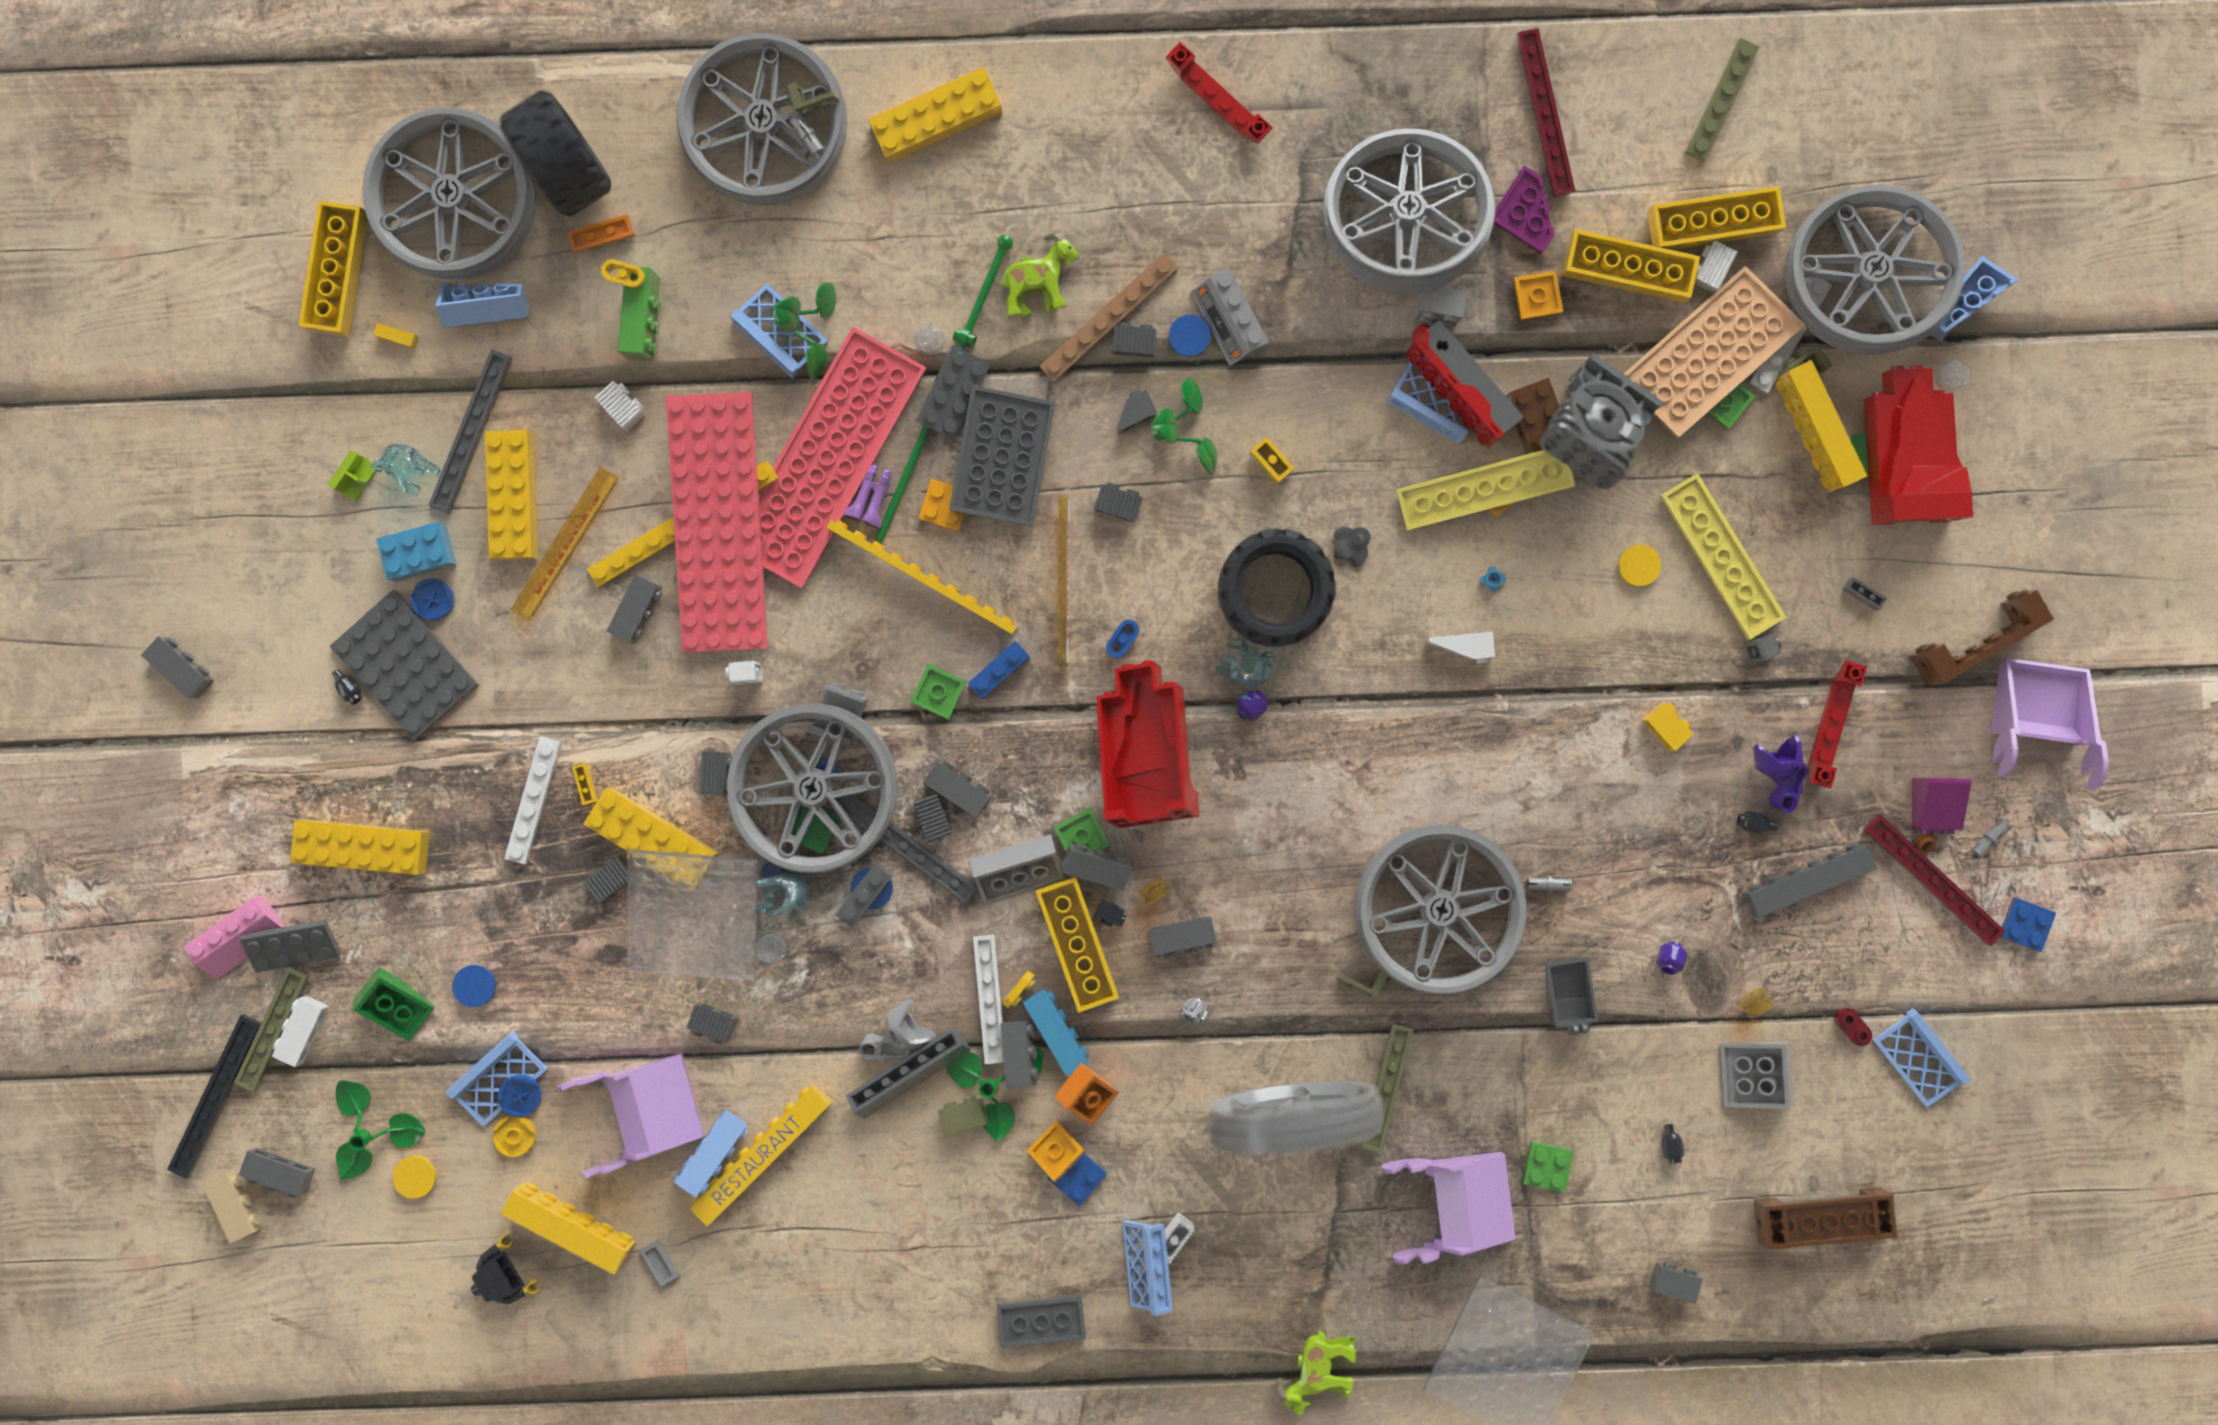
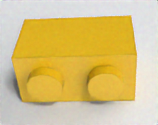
(1271, 460)
(1668, 726)

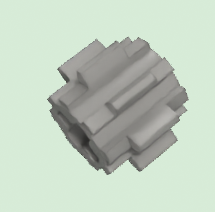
(1194, 1011)

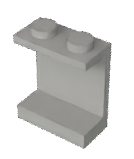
(839, 697)

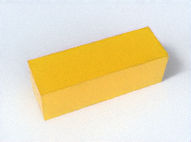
(396, 335)
(585, 784)

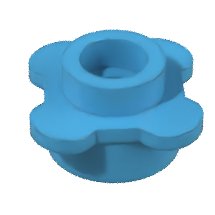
(1493, 585)

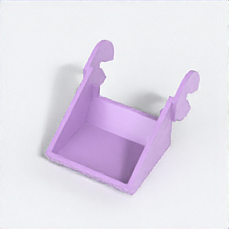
(2047, 705)
(651, 1106)
(1470, 1202)

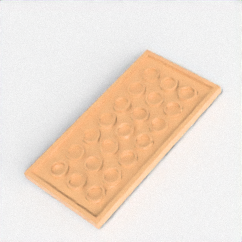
(1714, 350)

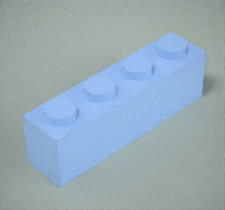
(1980, 286)
(481, 303)
(710, 1153)

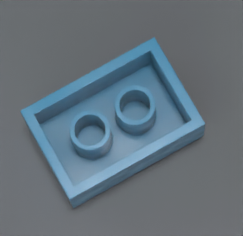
(416, 551)

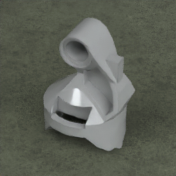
(898, 1037)

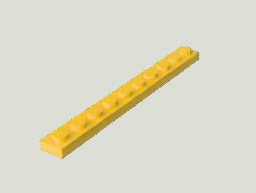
(654, 541)
(915, 572)

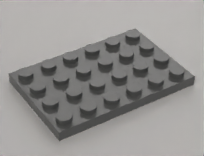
(1002, 456)
(404, 665)

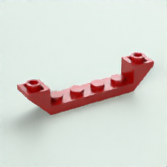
(1213, 94)
(1832, 723)

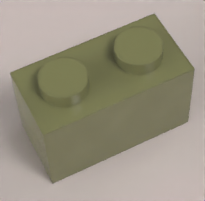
(963, 1115)

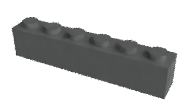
(1809, 880)
(908, 1073)

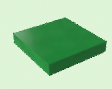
(818, 834)

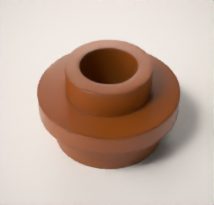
(1925, 842)

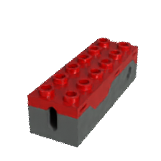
(1462, 383)

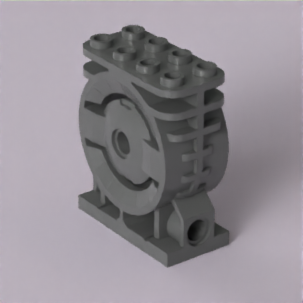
(1597, 413)

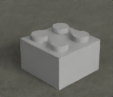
(1441, 305)

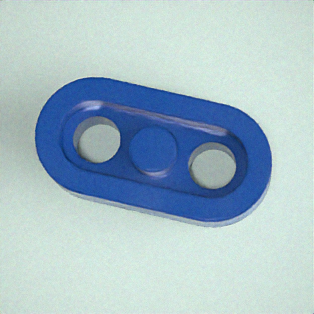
(1123, 639)

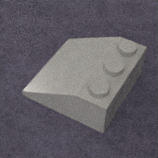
(1757, 1074)

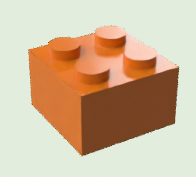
(1086, 1094)

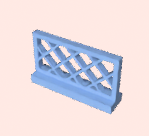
(762, 339)
(1423, 412)
(1935, 1045)
(483, 1066)
(1155, 1262)

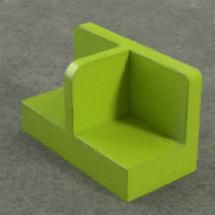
(352, 475)

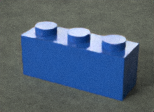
(999, 670)

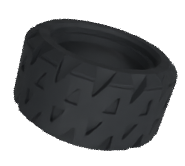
(555, 153)
(1308, 556)

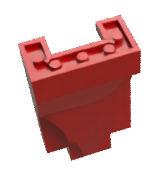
(1914, 452)
(1144, 749)

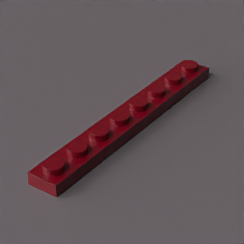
(1545, 112)
(1934, 880)

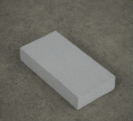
(659, 1263)

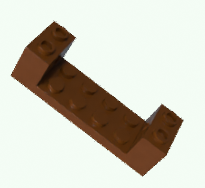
(2027, 614)
(1826, 1220)

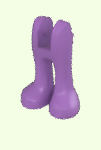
(871, 516)

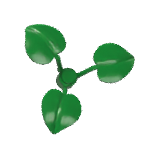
(787, 317)
(1166, 429)
(1001, 1116)
(352, 1156)

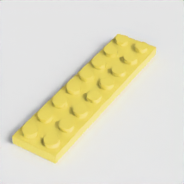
(1483, 488)
(1722, 556)

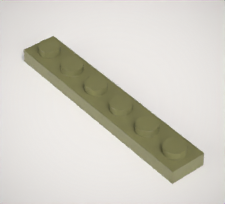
(1722, 100)
(271, 1029)
(1389, 1081)

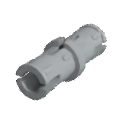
(800, 124)
(1991, 838)
(1549, 884)

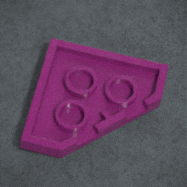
(1525, 211)

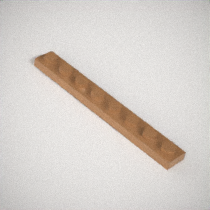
(1108, 316)

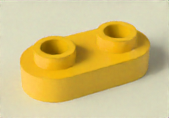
(624, 273)
(1024, 983)

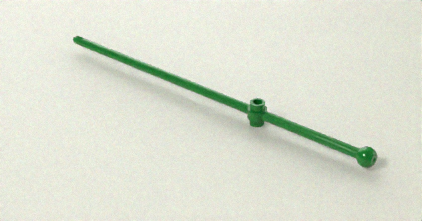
(964, 338)

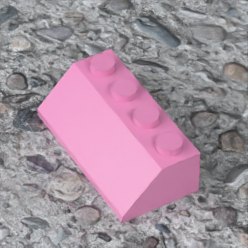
(220, 947)

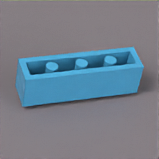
(1055, 1031)

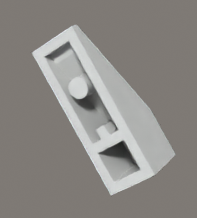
(1470, 646)

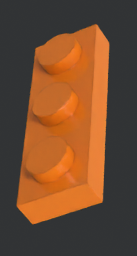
(601, 234)

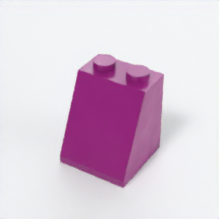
(1939, 804)

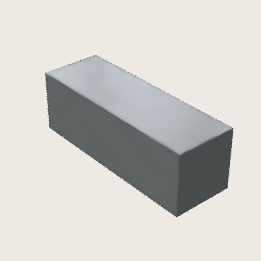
(1864, 593)

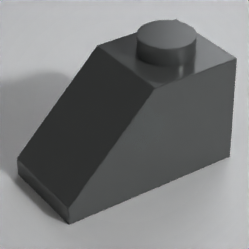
(1136, 411)
(1763, 648)

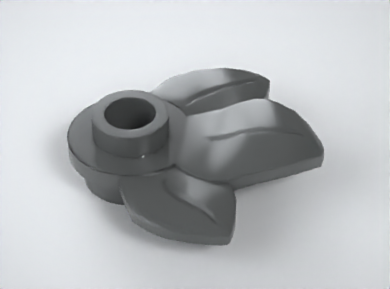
(1349, 546)

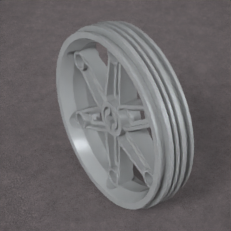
(758, 108)
(1419, 143)
(382, 159)
(1885, 197)
(739, 805)
(1453, 912)
(1295, 1117)

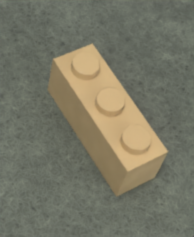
(232, 1206)

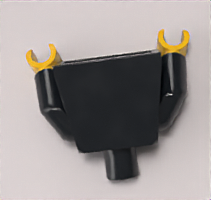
(498, 1278)

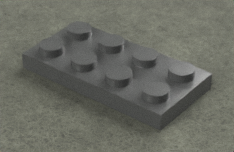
(950, 393)
(290, 946)
(1041, 1321)

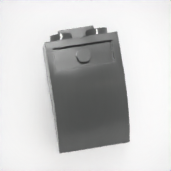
(1571, 995)

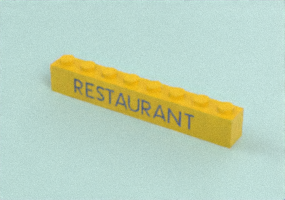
(760, 1155)

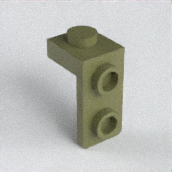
(808, 107)
(1815, 354)
(1379, 982)

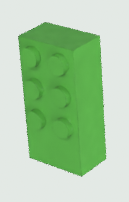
(639, 317)

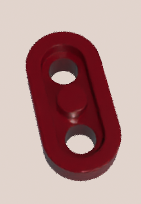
(1854, 1027)

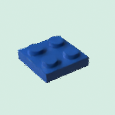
(2027, 924)
(1080, 1179)

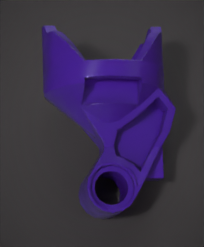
(1786, 770)

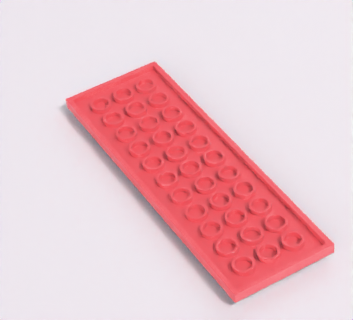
(832, 452)
(717, 522)

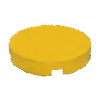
(1639, 565)
(514, 1136)
(414, 1176)

